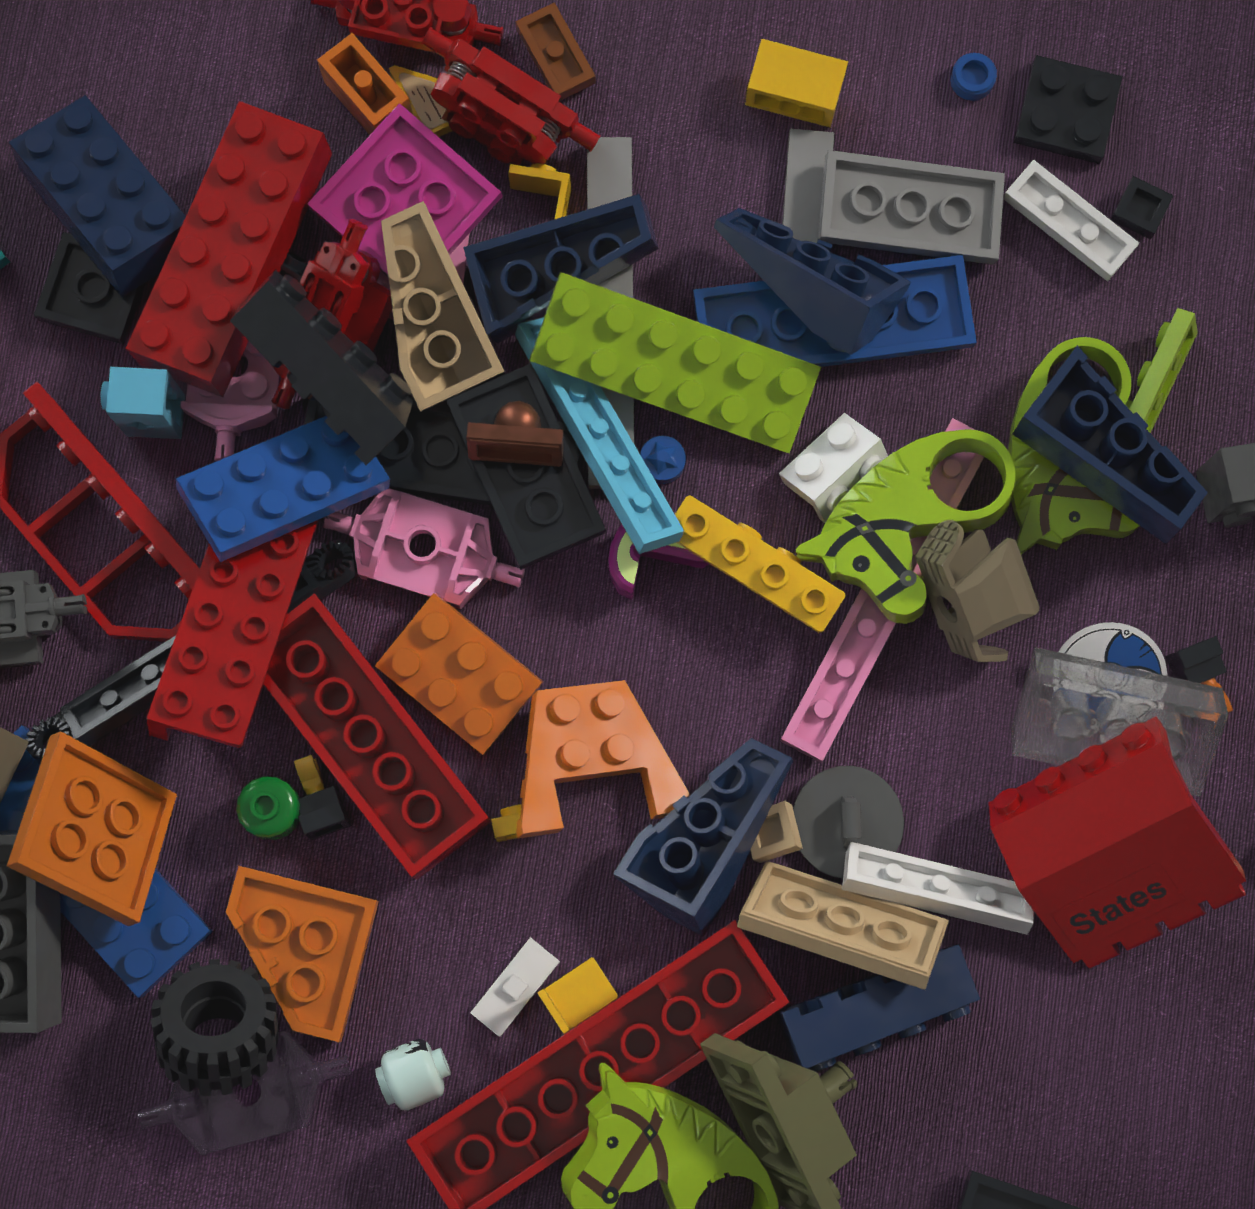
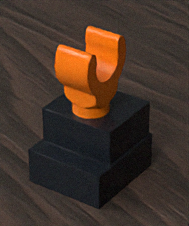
(1200, 664)

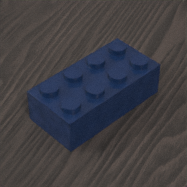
(100, 193)

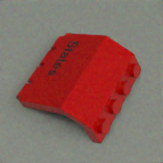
(1113, 846)

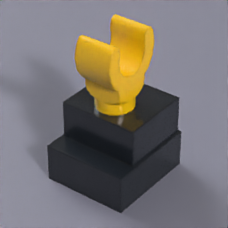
(322, 808)

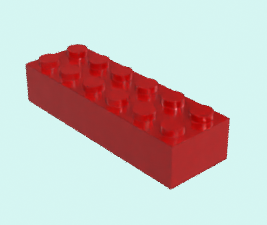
(229, 246)
(370, 741)

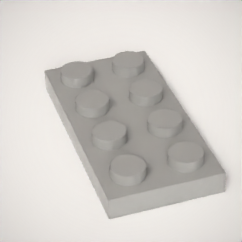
(911, 207)

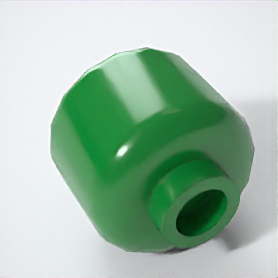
(268, 808)

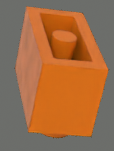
(361, 83)

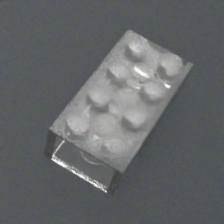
(1087, 702)

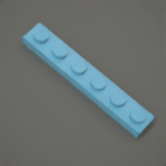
(608, 452)

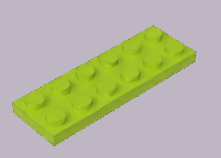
(674, 363)

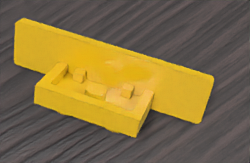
(757, 565)

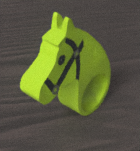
(873, 523)

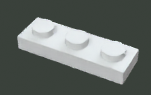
(1070, 220)

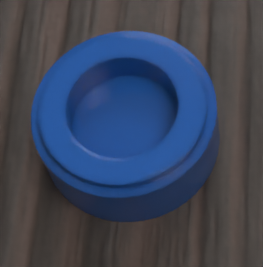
(973, 76)

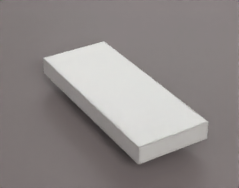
(515, 987)

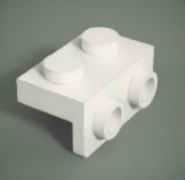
(833, 464)

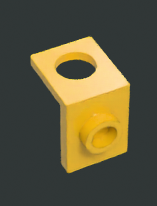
(542, 180)
(578, 995)

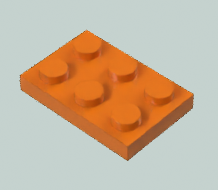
(459, 673)

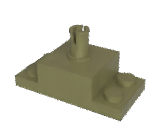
(787, 1119)

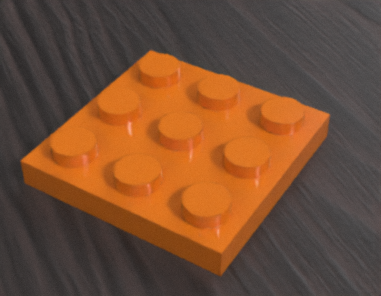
(92, 829)

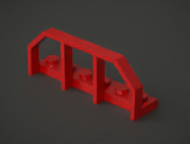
(105, 482)

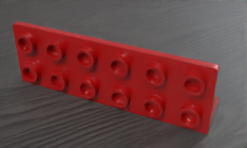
(228, 640)

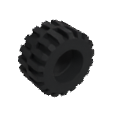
(221, 1059)

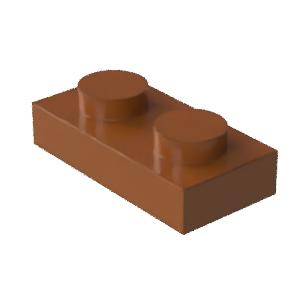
(555, 51)

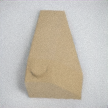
(435, 323)

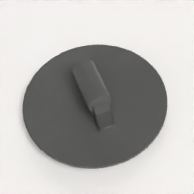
(844, 808)

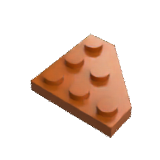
(304, 945)

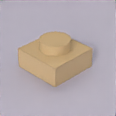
(777, 835)

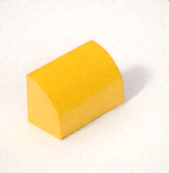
(796, 83)

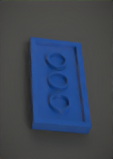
(278, 487)

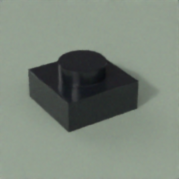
(1141, 207)

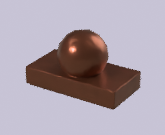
(515, 438)

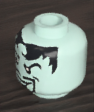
(412, 1074)

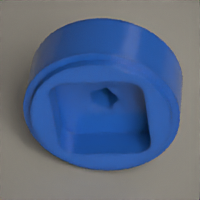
(664, 458)

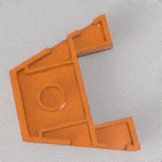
(588, 736)

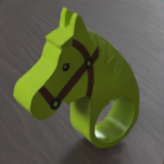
(1046, 499)
(653, 1135)

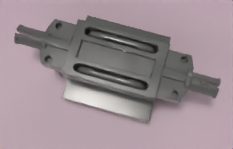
(29, 614)

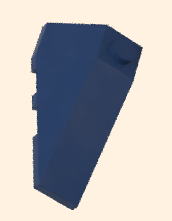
(699, 848)

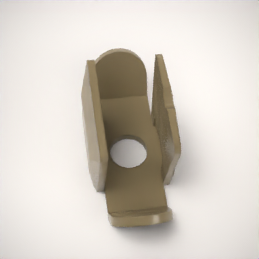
(982, 585)

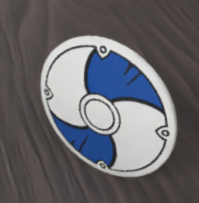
(1117, 645)

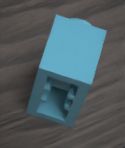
(144, 402)

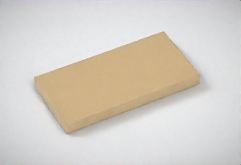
(843, 924)

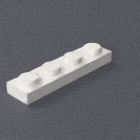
(936, 888)

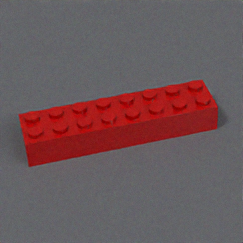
(644, 1036)

